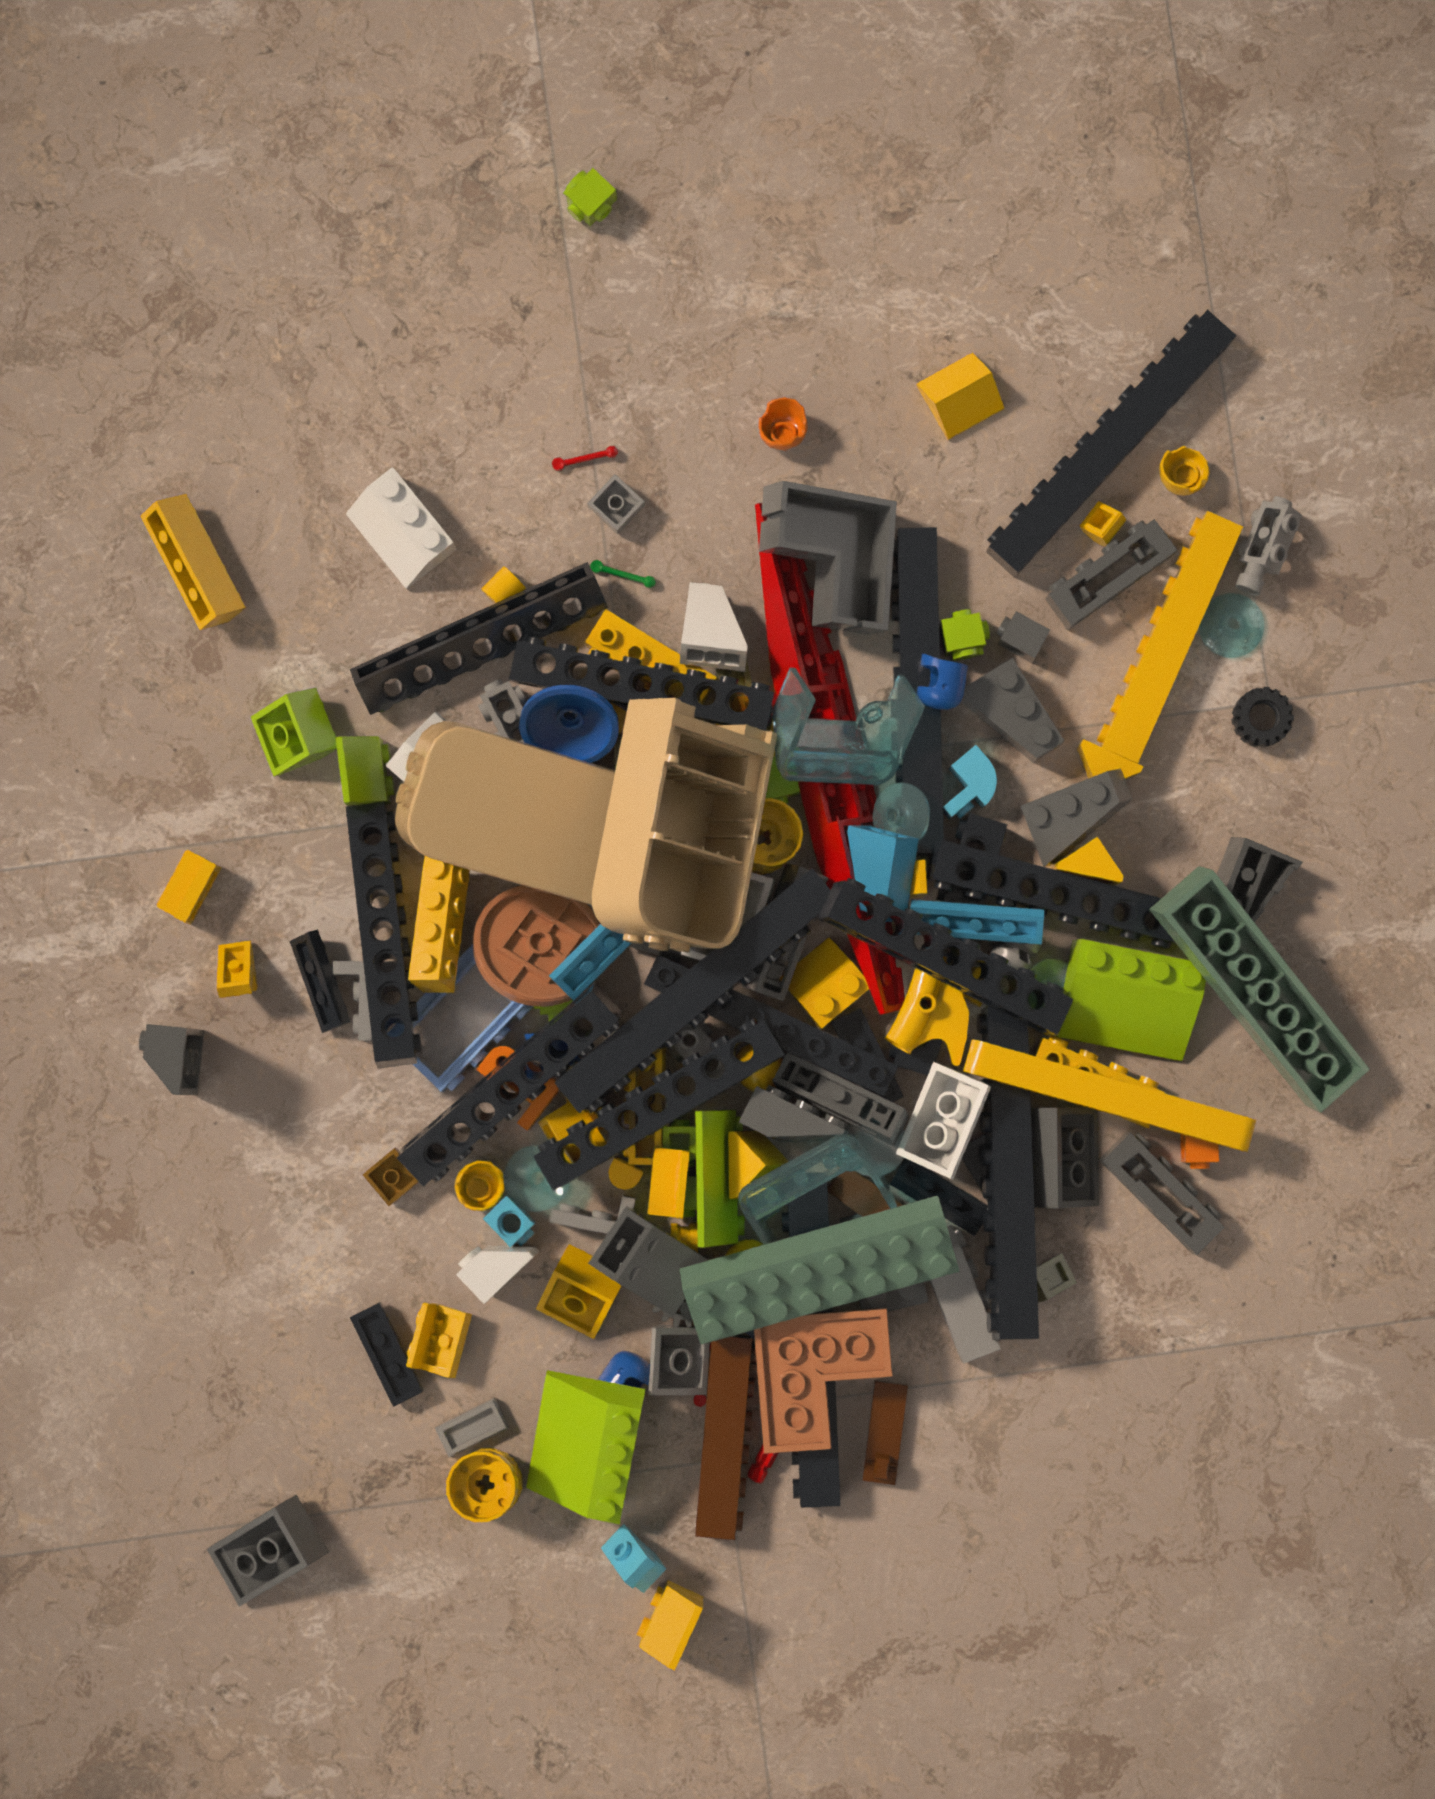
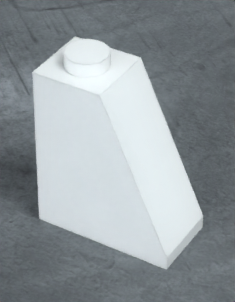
(711, 630)

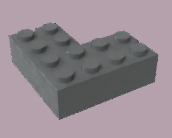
(851, 547)

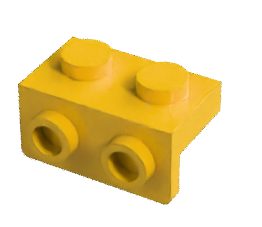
(438, 1339)

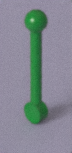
(597, 567)

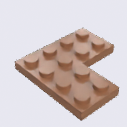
(799, 1359)

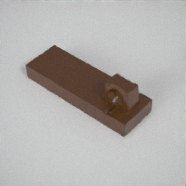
(858, 1193)
(885, 1432)

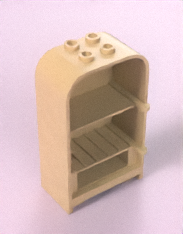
(505, 809)
(681, 827)

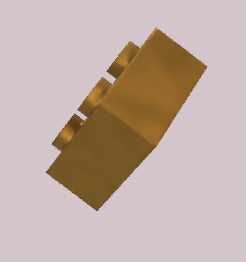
(390, 1178)

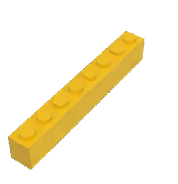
(1170, 637)

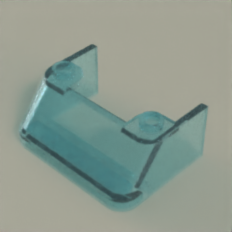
(841, 749)
(767, 1194)

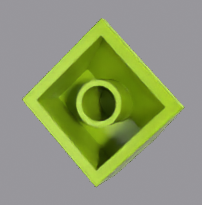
(294, 731)
(364, 770)

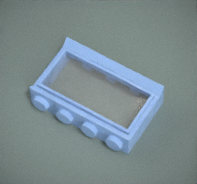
(460, 1025)

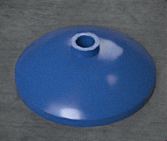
(570, 722)

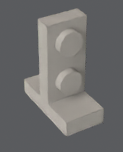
(361, 1021)
(598, 1221)

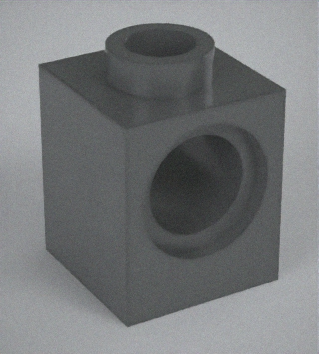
(1022, 636)

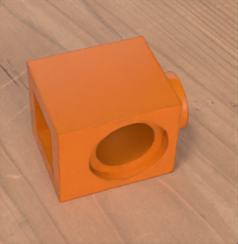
(1198, 1152)

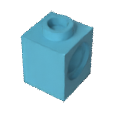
(496, 1217)

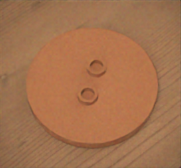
(525, 938)

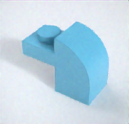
(978, 779)

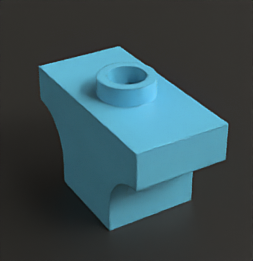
(633, 1559)

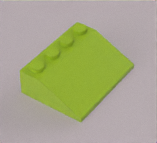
(1131, 999)
(716, 1213)
(585, 1444)

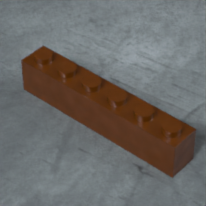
(723, 1438)

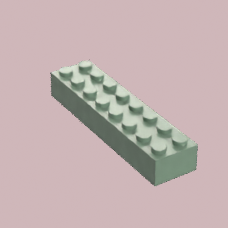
(1259, 988)
(818, 1270)

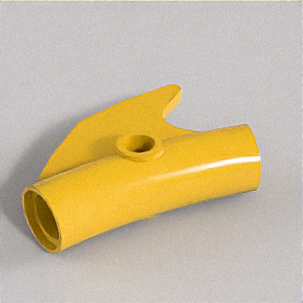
(944, 1019)

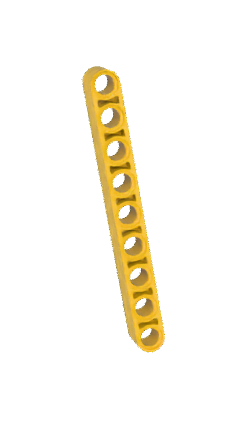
(1109, 1095)

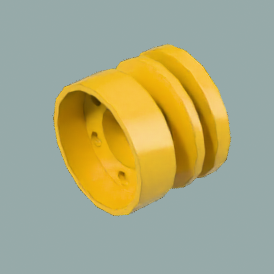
(782, 834)
(469, 1496)

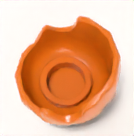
(783, 424)

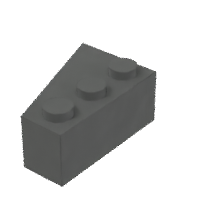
(1013, 710)
(1071, 814)
(1254, 873)

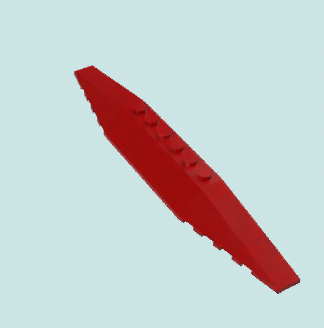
(826, 805)

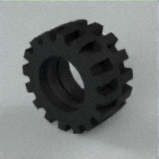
(1282, 711)

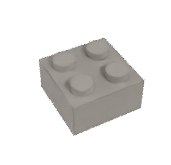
(616, 504)

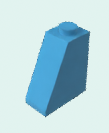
(883, 862)

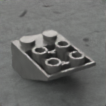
(774, 1116)
(645, 1260)

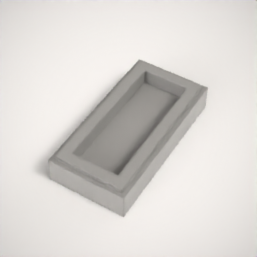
(471, 1427)

